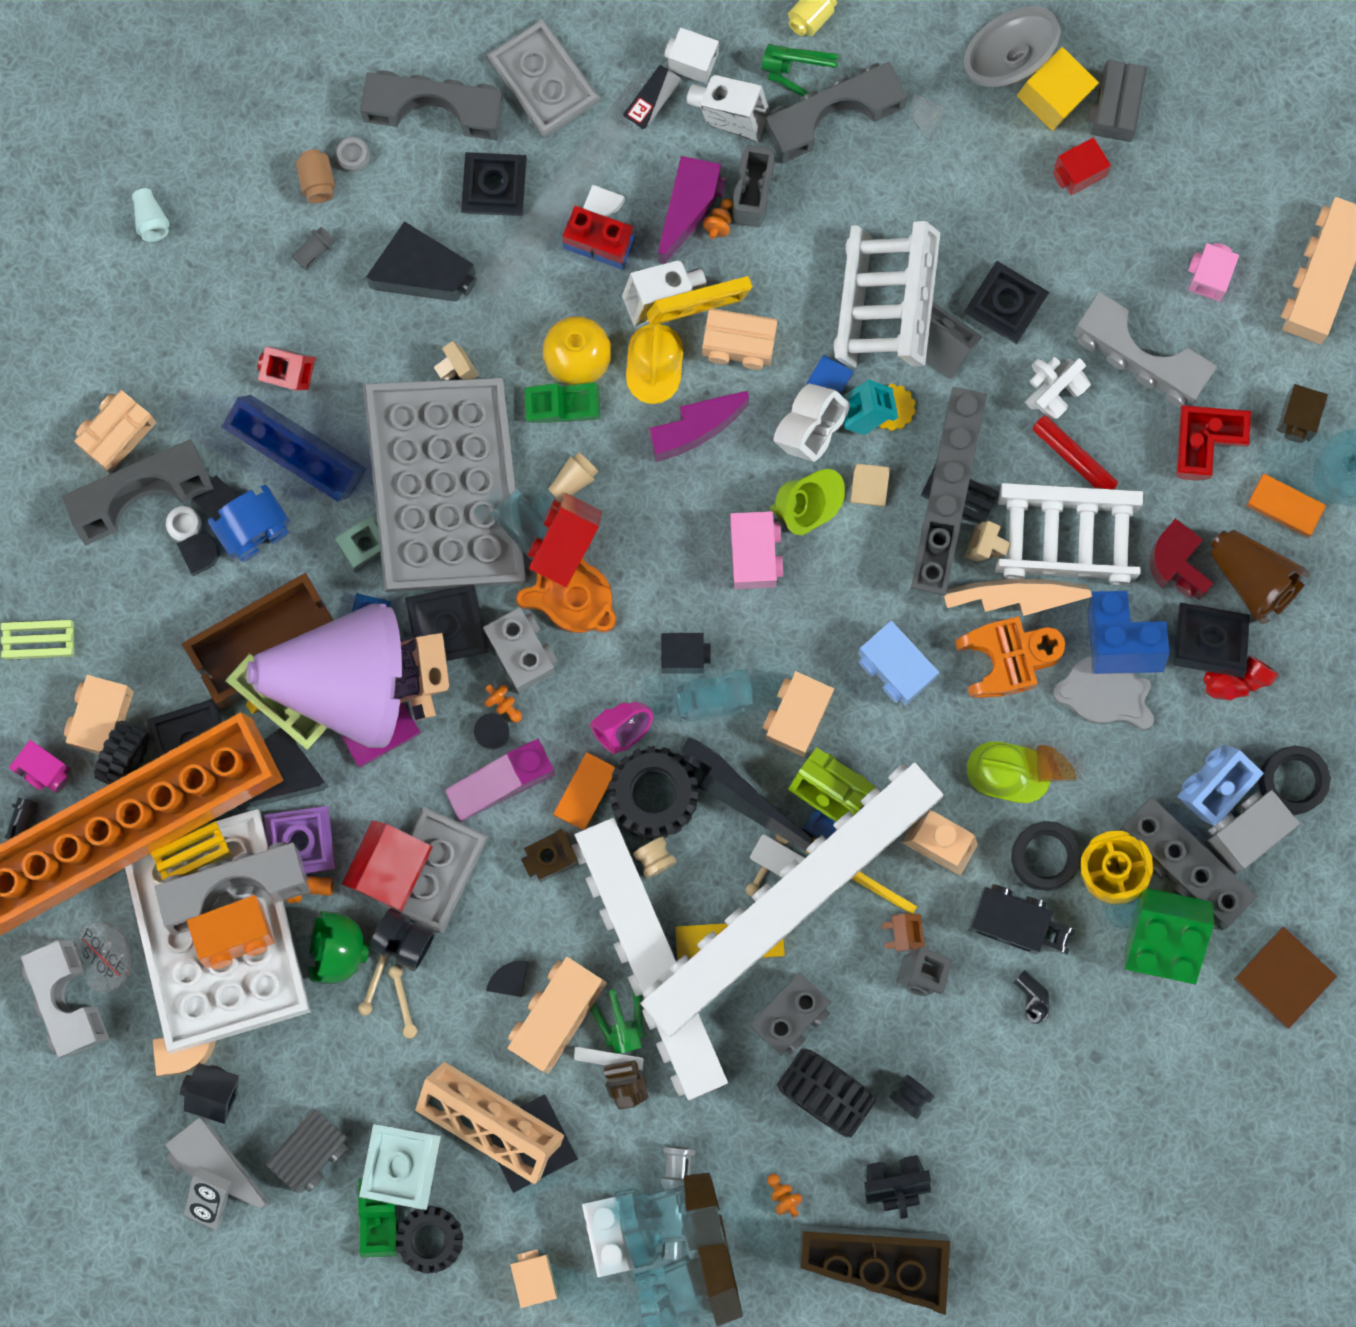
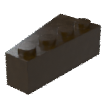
(882, 1261)

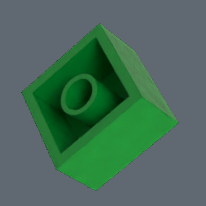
(1169, 936)

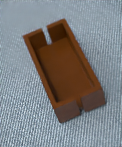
(255, 628)

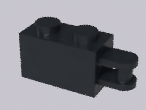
(1018, 921)

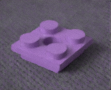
(316, 824)

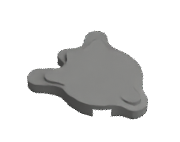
(1105, 696)

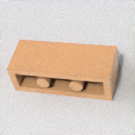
(555, 1014)

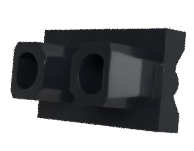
(897, 1191)

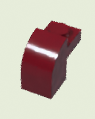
(1169, 561)

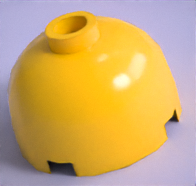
(576, 350)
(1116, 867)

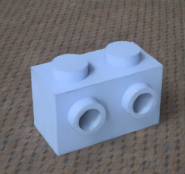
(897, 664)
(1219, 784)

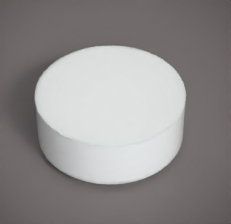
(183, 523)

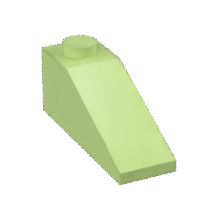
(298, 726)

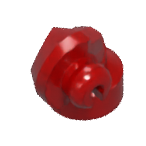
(1229, 687)

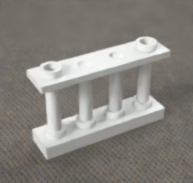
(913, 311)
(1087, 503)

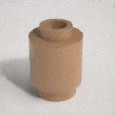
(315, 176)

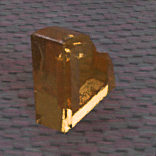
(1053, 765)

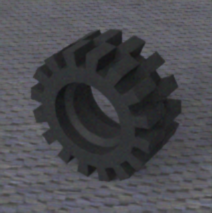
(121, 752)
(429, 1262)

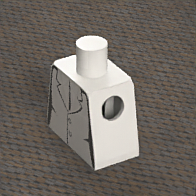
(732, 106)

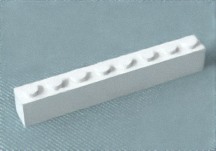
(647, 952)

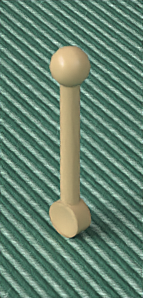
(753, 887)
(365, 1007)
(409, 1030)

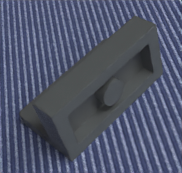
(948, 342)

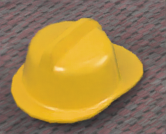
(654, 363)

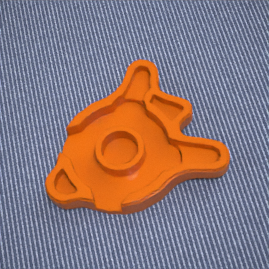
(575, 609)

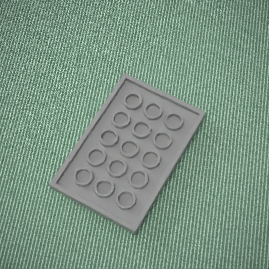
(436, 478)

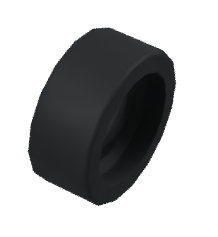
(1316, 764)
(1067, 839)

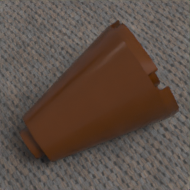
(1258, 573)

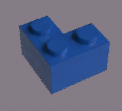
(1122, 644)

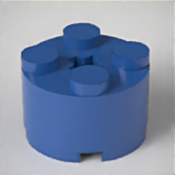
(249, 523)

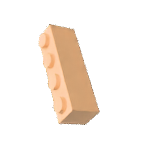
(1325, 275)

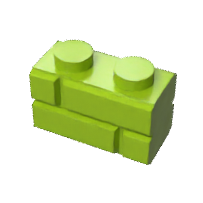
(830, 785)

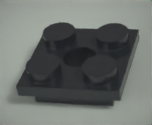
(504, 200)
(1006, 321)

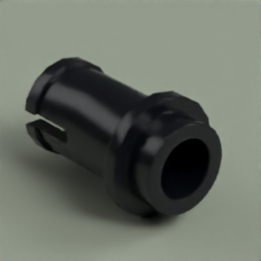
(22, 817)

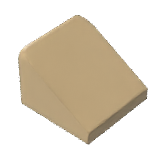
(870, 485)

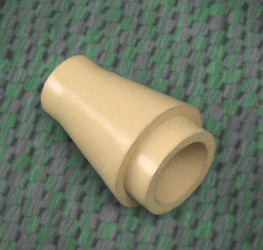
(574, 476)

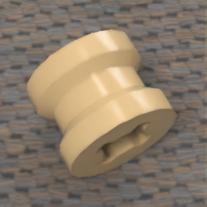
(654, 857)

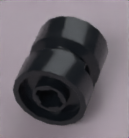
(403, 940)

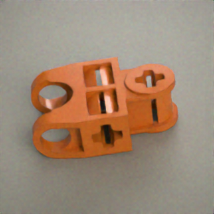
(1024, 653)

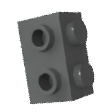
(791, 1015)

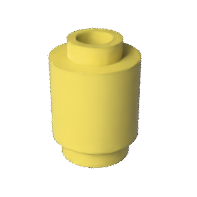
(810, 15)

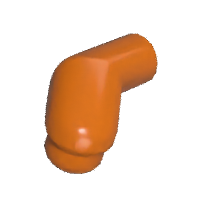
(318, 886)

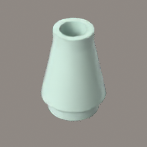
(149, 217)

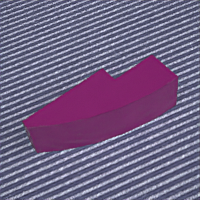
(697, 425)

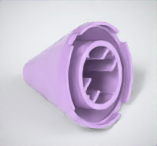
(339, 674)

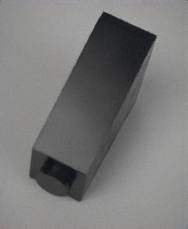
(421, 268)
(295, 768)

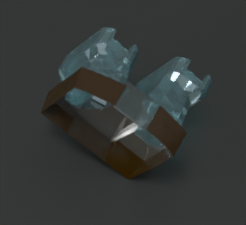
(695, 1283)

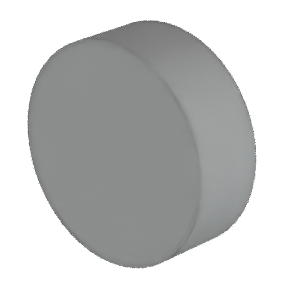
(352, 154)

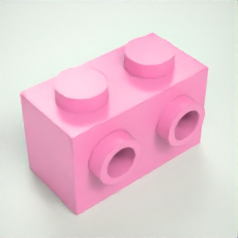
(754, 550)

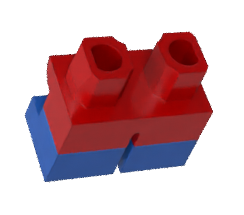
(598, 234)

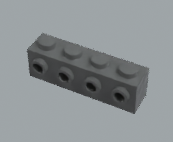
(1188, 863)

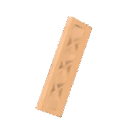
(489, 1115)

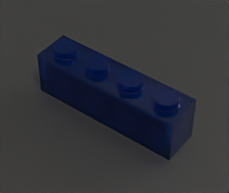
(293, 447)

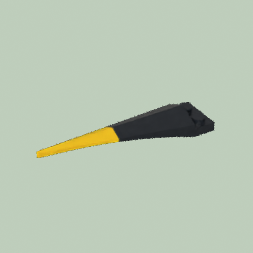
(730, 788)

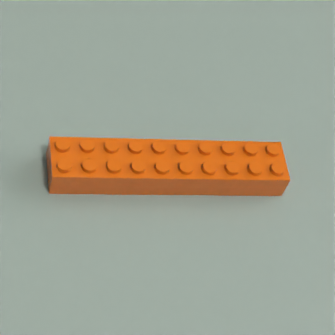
(132, 818)

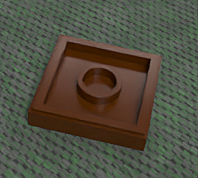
(1285, 977)

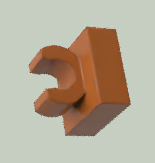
(907, 932)

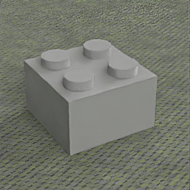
(1250, 834)

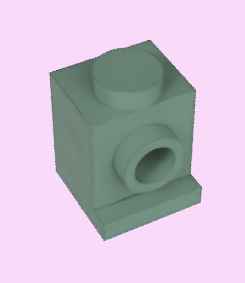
(349, 543)

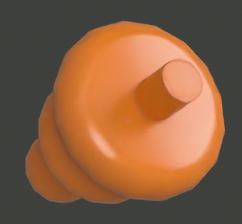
(718, 222)
(504, 704)
(781, 1193)

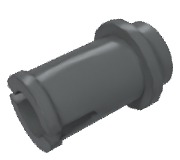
(313, 248)

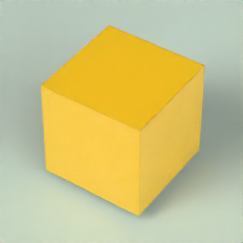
(1057, 89)

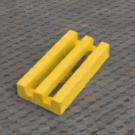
(187, 841)

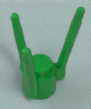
(780, 60)
(623, 1035)

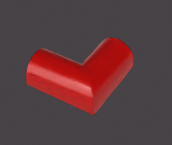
(1201, 430)

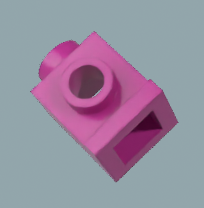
(41, 768)

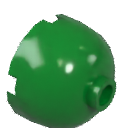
(336, 948)

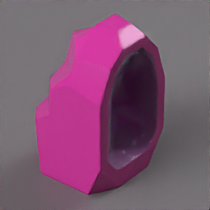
(622, 726)

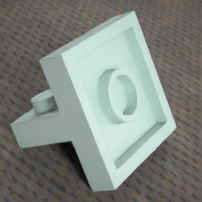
(400, 1166)

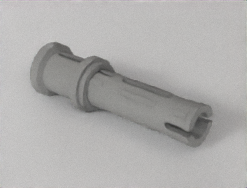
(676, 1166)

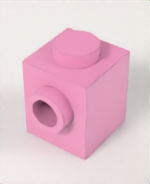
(1212, 271)

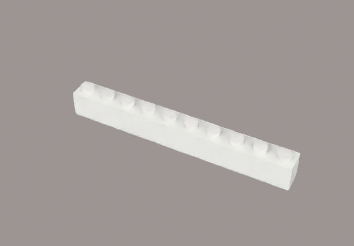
(792, 899)

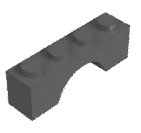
(873, 93)
(392, 97)
(99, 505)

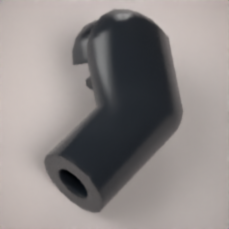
(1036, 997)

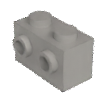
(520, 649)

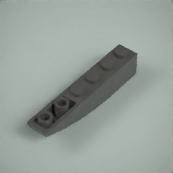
(948, 491)

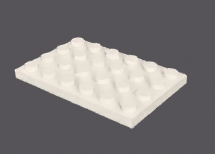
(211, 1003)

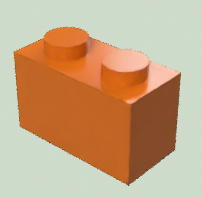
(231, 932)

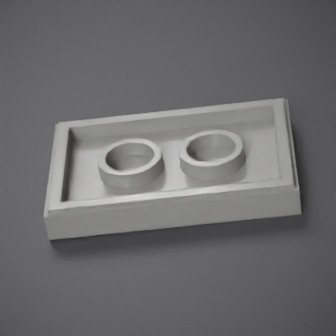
(543, 78)
(445, 871)

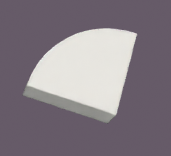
(603, 201)

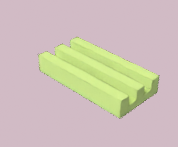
(8, 640)

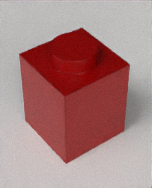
(1081, 166)

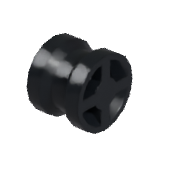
(911, 1096)

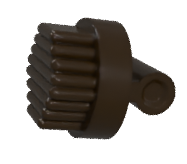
(626, 1084)

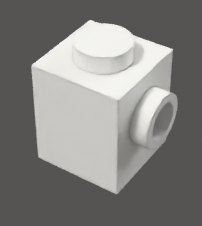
(692, 55)

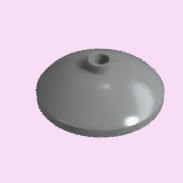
(1012, 46)

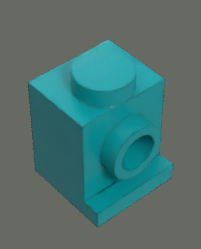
(869, 407)

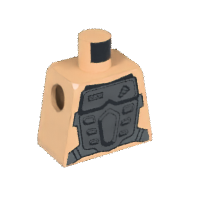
(422, 674)

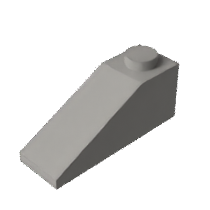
(204, 1147)

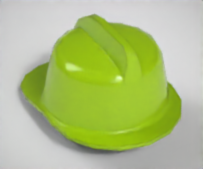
(809, 501)
(1006, 772)

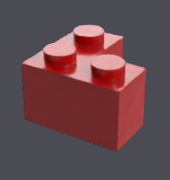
(567, 538)

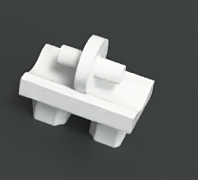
(1067, 375)

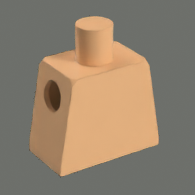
(941, 841)

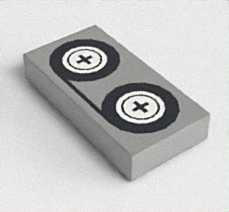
(207, 1197)

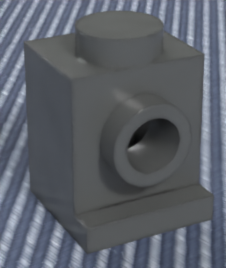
(921, 977)

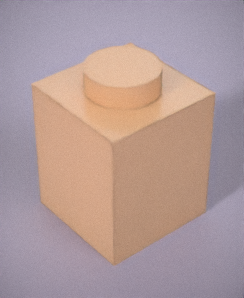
(533, 1278)

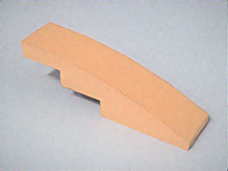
(1031, 594)

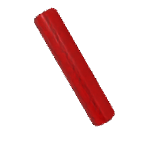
(1074, 454)

